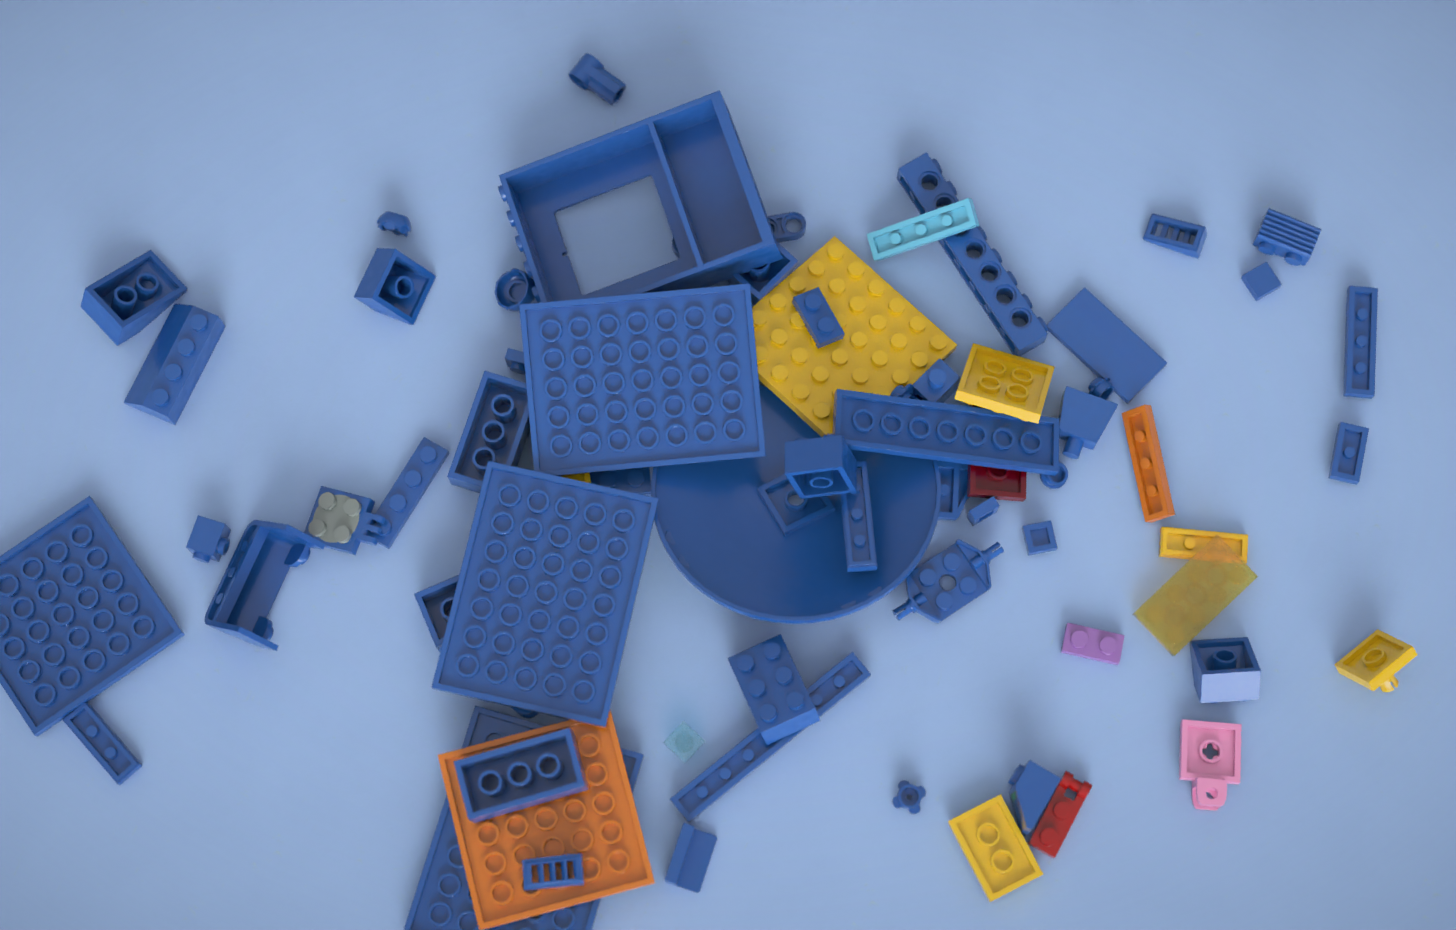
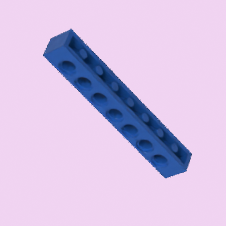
(1018, 339)

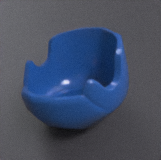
(514, 289)

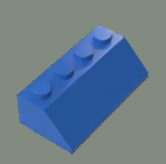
(175, 362)

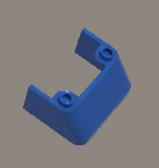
(255, 579)

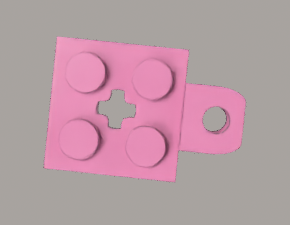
(1209, 774)

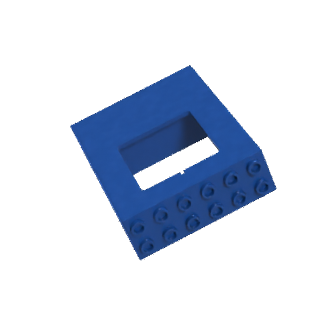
(698, 178)

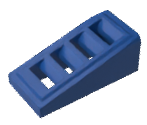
(1172, 243)
(578, 870)

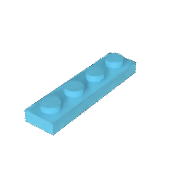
(923, 229)

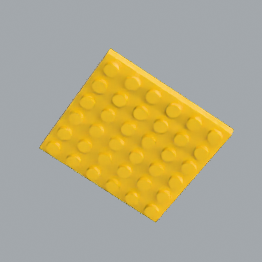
(882, 345)

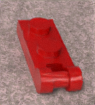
(1059, 815)

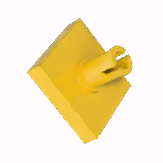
(1376, 661)

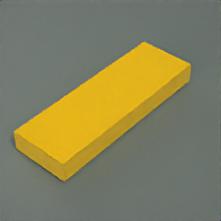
(1187, 542)

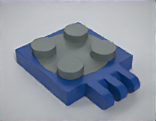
(343, 520)

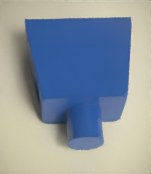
(937, 383)
(1082, 420)

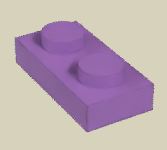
(1092, 643)

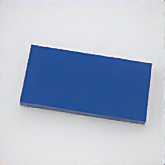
(1106, 345)

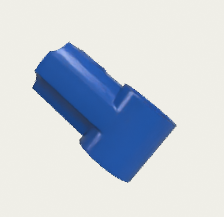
(591, 75)

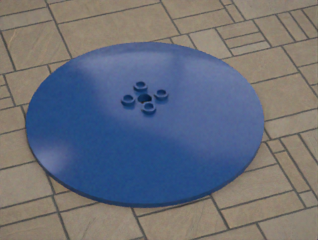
(782, 561)

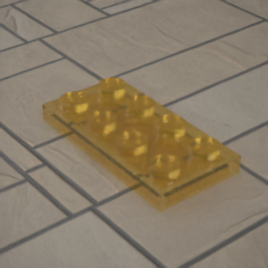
(1195, 595)

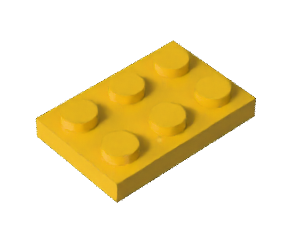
(995, 848)

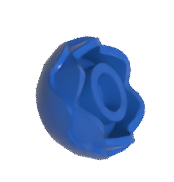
(394, 222)

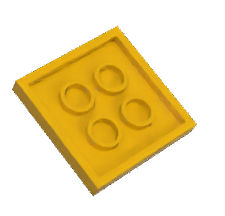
(1004, 383)

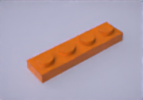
(1148, 463)

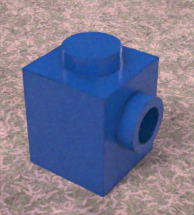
(208, 540)

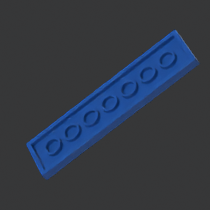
(945, 432)

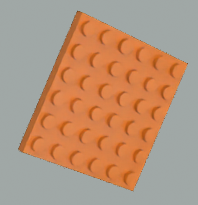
(593, 822)

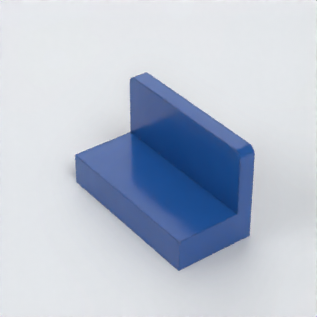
(690, 858)

